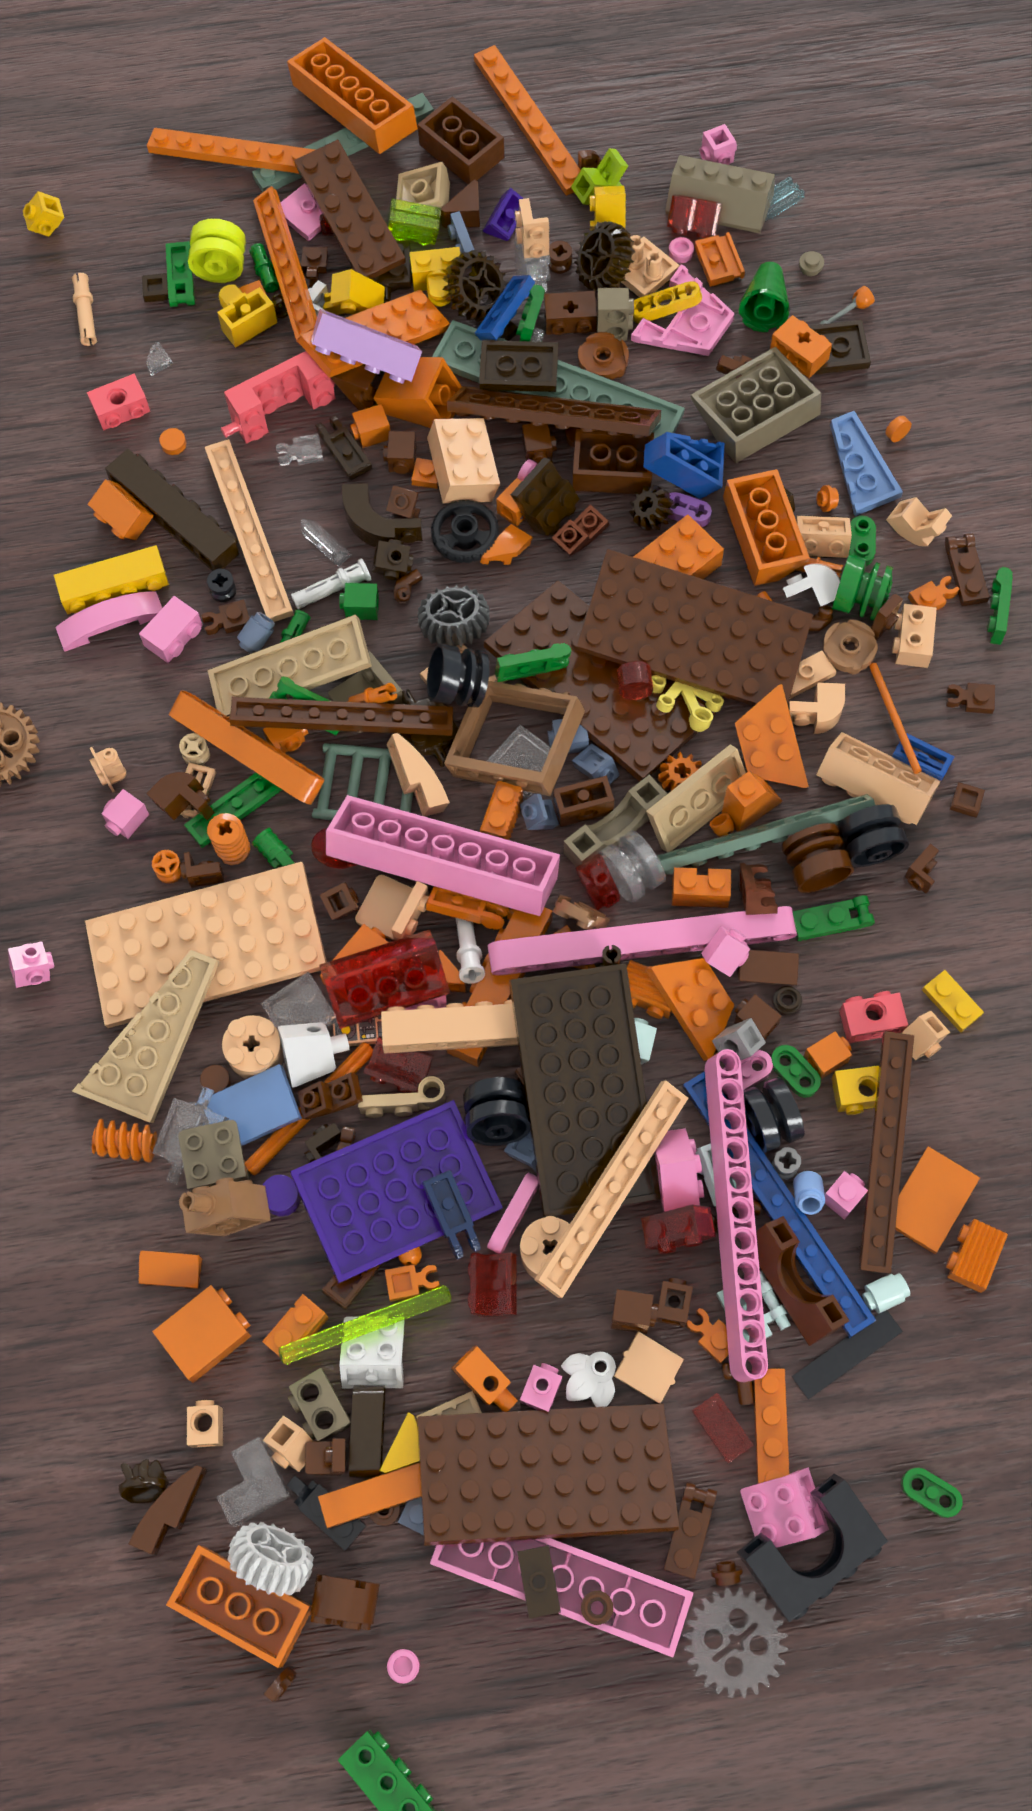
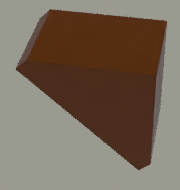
(467, 203)

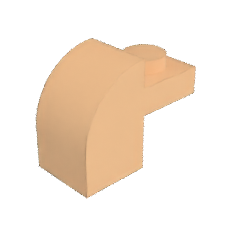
(916, 523)
(825, 709)

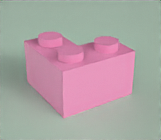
(678, 1170)

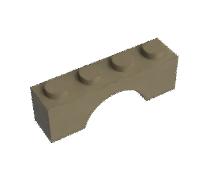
(627, 816)

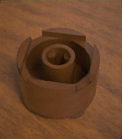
(344, 1602)

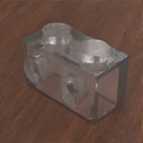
(535, 267)

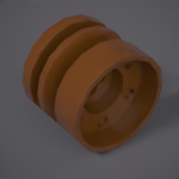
(817, 858)

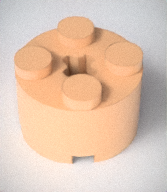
(242, 1036)
(535, 1238)

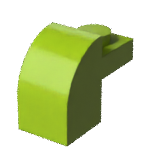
(606, 174)

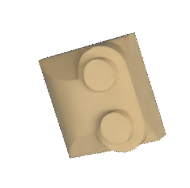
(425, 185)

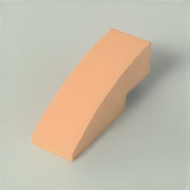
(417, 776)

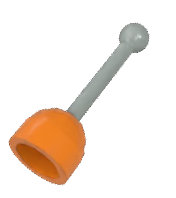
(861, 299)

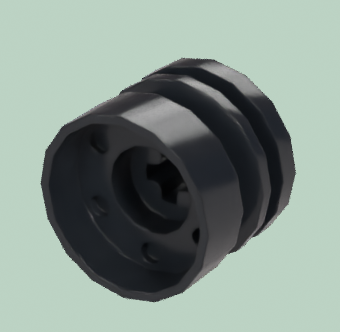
(457, 676)

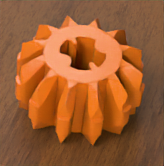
(674, 767)

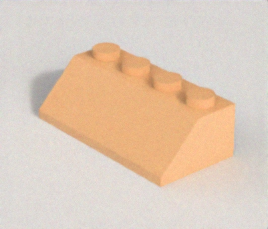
(884, 778)

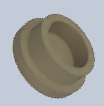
(811, 263)

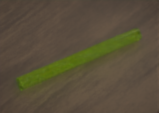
(364, 1324)

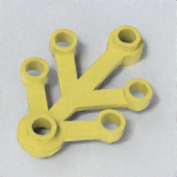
(700, 716)

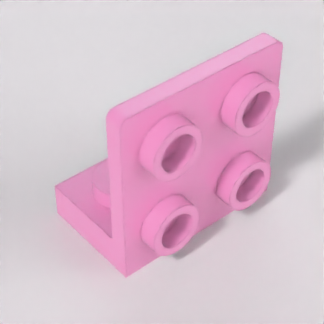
(785, 1509)

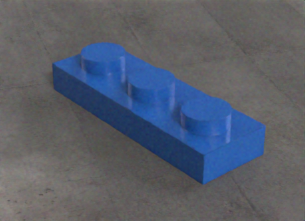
(505, 307)

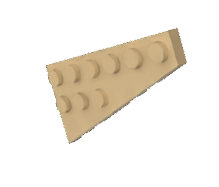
(146, 1053)

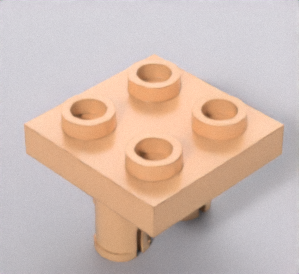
(650, 268)

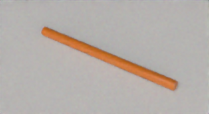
(895, 718)

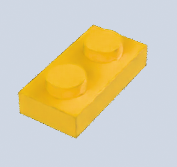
(952, 1001)

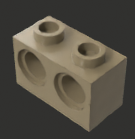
(615, 312)
(325, 1403)

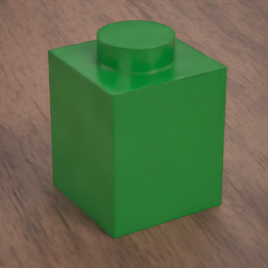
(360, 600)

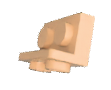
(825, 535)

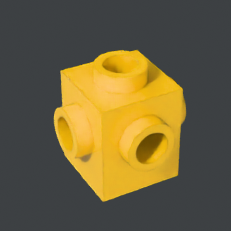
(43, 214)

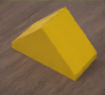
(405, 1447)

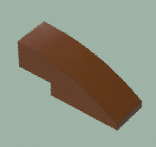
(168, 1510)

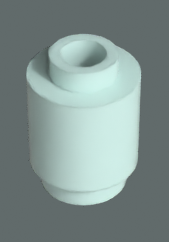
(886, 1293)

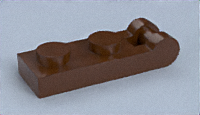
(967, 570)
(689, 1539)

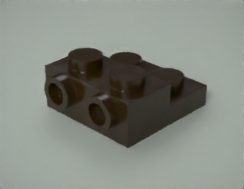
(545, 498)

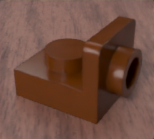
(403, 502)
(921, 867)
(202, 874)

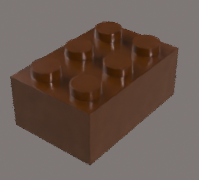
(461, 140)
(610, 462)

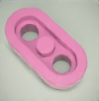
(749, 1075)

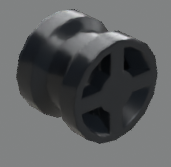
(226, 589)

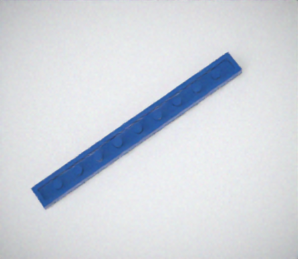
(779, 1202)

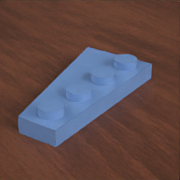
(863, 468)

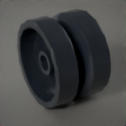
(873, 835)
(496, 1111)
(772, 1115)

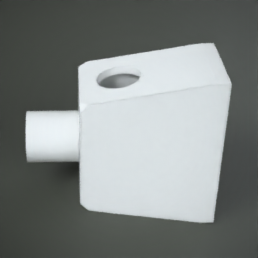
(309, 1051)

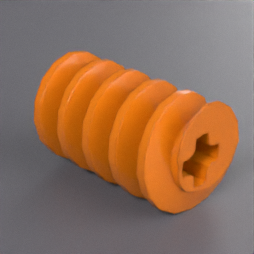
(229, 839)
(123, 1142)

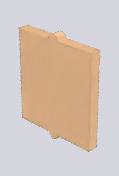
(648, 1367)

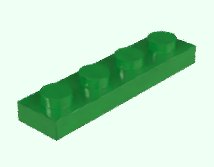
(238, 802)

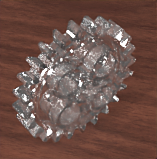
(754, 1667)

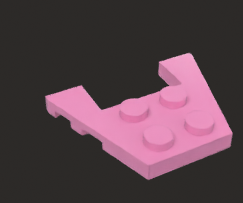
(692, 329)

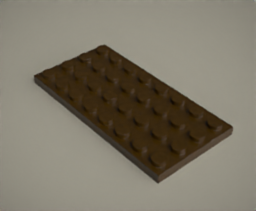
(579, 1080)

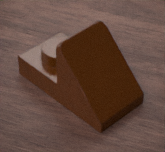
(357, 386)
(325, 1457)

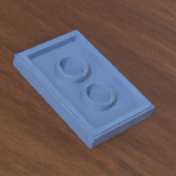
(258, 1104)

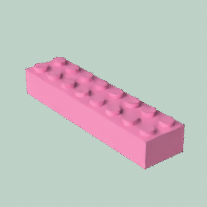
(442, 855)
(643, 1606)

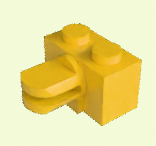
(609, 205)
(428, 272)
(352, 293)
(244, 313)

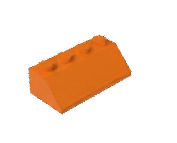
(765, 526)

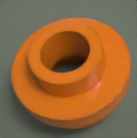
(827, 498)

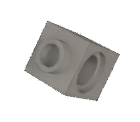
(741, 1038)

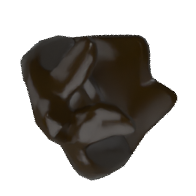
(143, 1482)

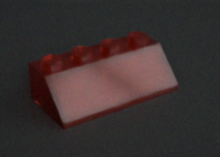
(384, 977)

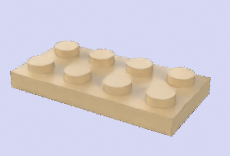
(695, 799)

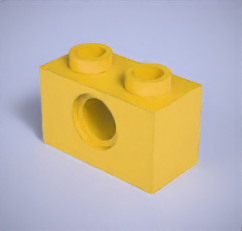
(847, 1092)

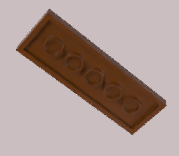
(349, 210)

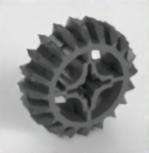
(453, 616)

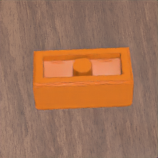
(169, 1269)

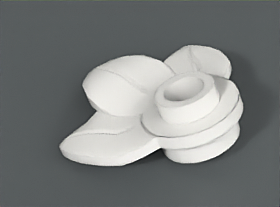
(587, 1381)

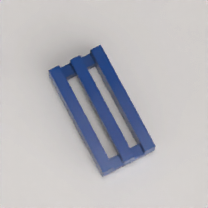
(926, 763)

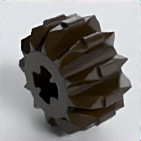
(651, 508)

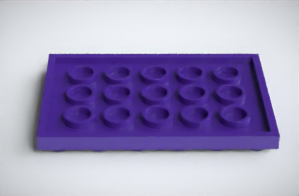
(371, 1194)

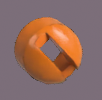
(722, 825)
(411, 1257)

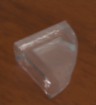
(157, 359)

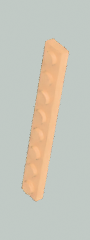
(249, 531)
(611, 1189)

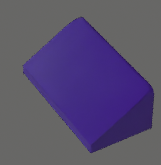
(502, 220)

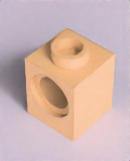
(211, 1437)

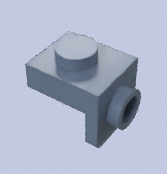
(538, 813)

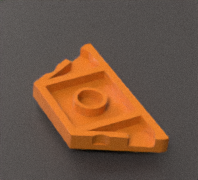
(770, 741)
(695, 1000)

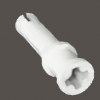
(335, 583)
(469, 953)

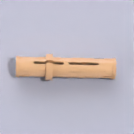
(83, 301)

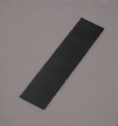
(846, 1355)

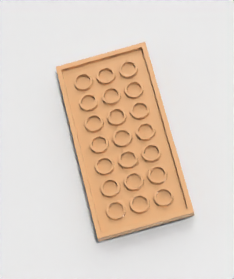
(254, 925)

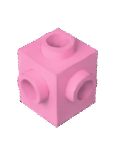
(718, 145)
(30, 964)

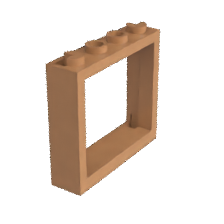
(519, 695)

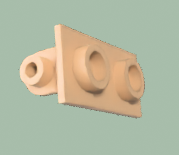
(108, 767)

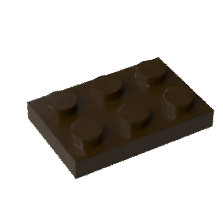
(848, 347)
(518, 366)

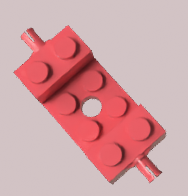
(272, 389)

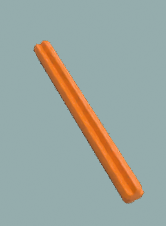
(282, 1136)

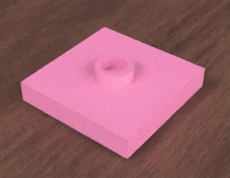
(302, 213)

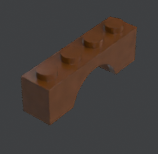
(812, 1312)

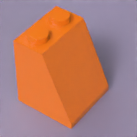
(423, 397)

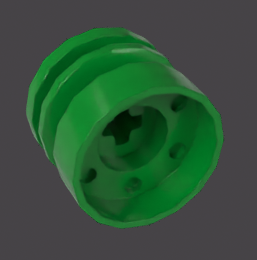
(862, 587)

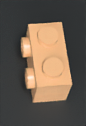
(915, 635)

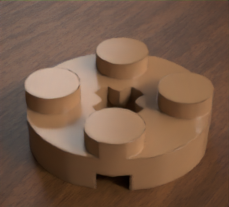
(847, 632)
(587, 917)

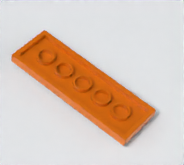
(406, 318)

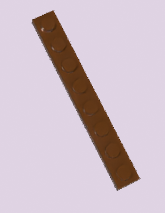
(341, 716)
(886, 1153)

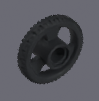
(464, 521)

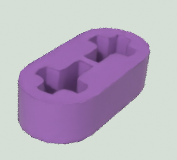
(690, 506)

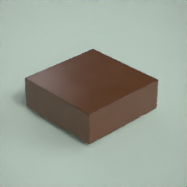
(967, 799)

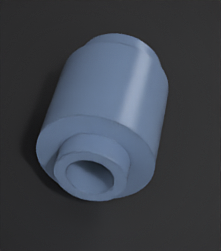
(256, 632)

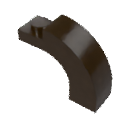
(371, 526)

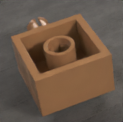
(224, 1207)

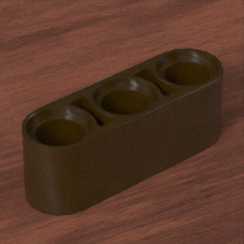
(367, 1431)

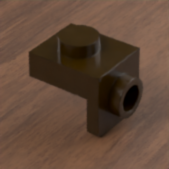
(323, 1139)

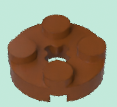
(605, 343)

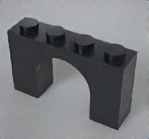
(854, 1542)

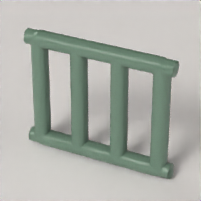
(358, 753)

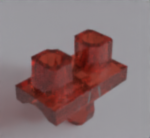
(598, 882)

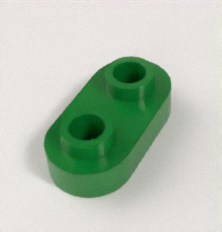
(863, 538)
(796, 1071)
(931, 1491)

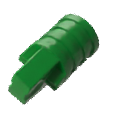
(273, 849)

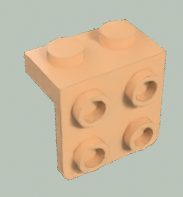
(393, 907)

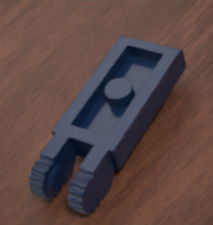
(450, 1211)

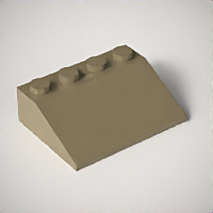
(758, 405)

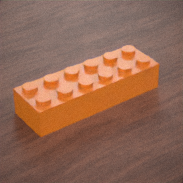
(352, 95)

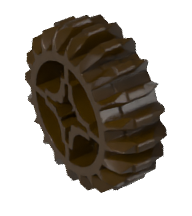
(604, 256)
(469, 290)

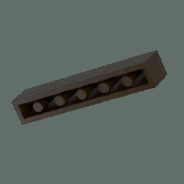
(173, 511)

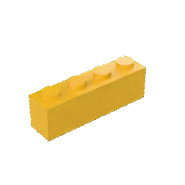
(110, 579)

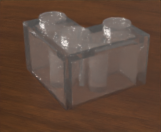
(262, 1484)

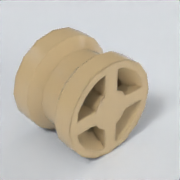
(194, 743)

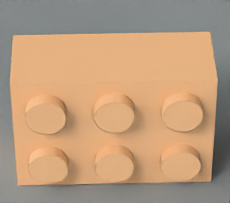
(463, 460)

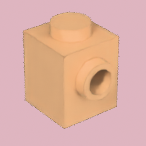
(927, 1034)
(288, 1444)

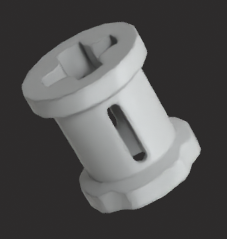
(794, 1161)

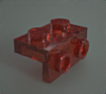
(400, 1068)
(493, 1284)

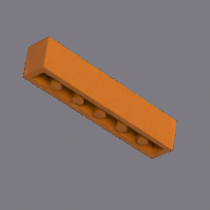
(496, 987)

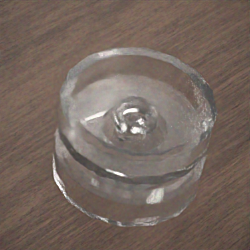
(633, 866)

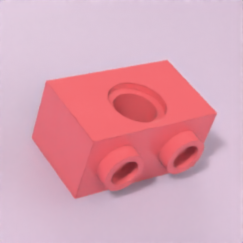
(124, 392)
(861, 1028)

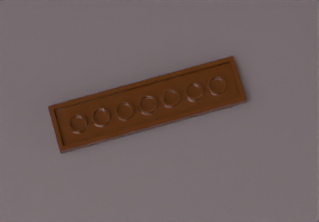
(553, 410)

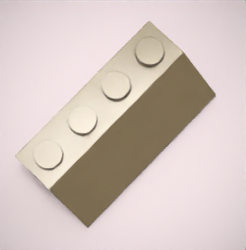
(743, 191)

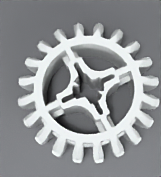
(270, 1559)

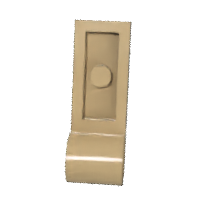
(403, 1103)

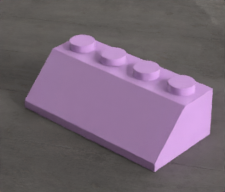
(366, 346)

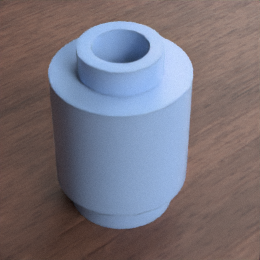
(809, 1192)

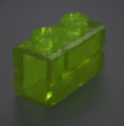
(413, 221)

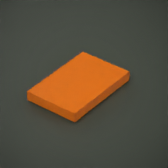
(933, 1199)

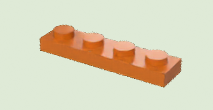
(771, 1426)

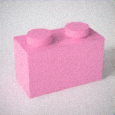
(171, 629)

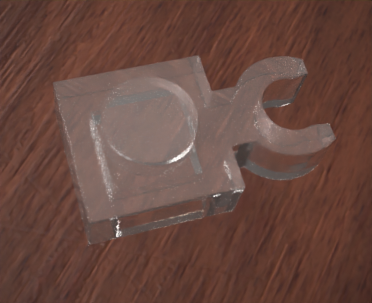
(305, 450)

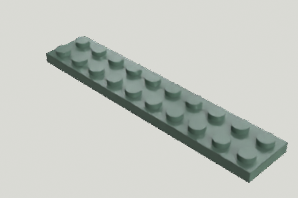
(463, 355)

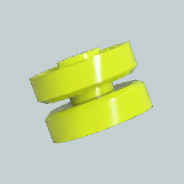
(216, 250)

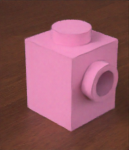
(124, 814)
(726, 950)
(845, 1194)
(541, 1387)

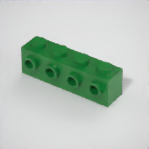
(383, 1777)

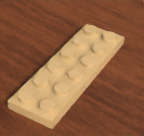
(306, 659)

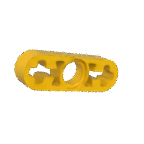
(684, 302)

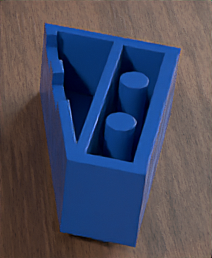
(686, 462)

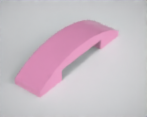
(106, 616)

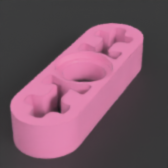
(514, 1213)

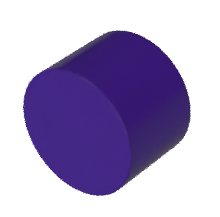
(282, 1195)

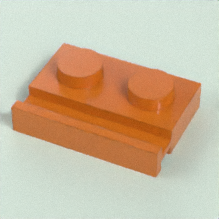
(719, 259)

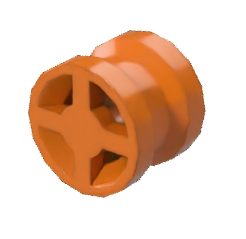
(164, 860)

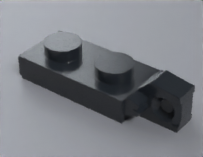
(309, 1504)

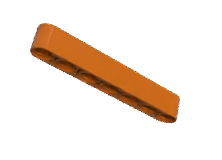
(247, 747)

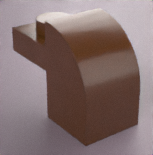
(177, 792)

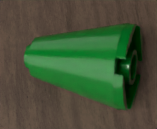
(766, 299)

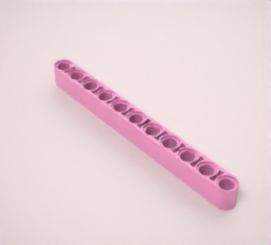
(634, 940)
(730, 1226)

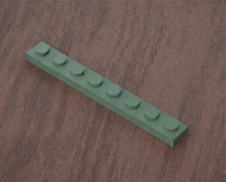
(350, 142)
(753, 837)

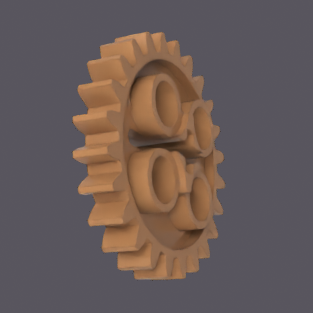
(16, 726)

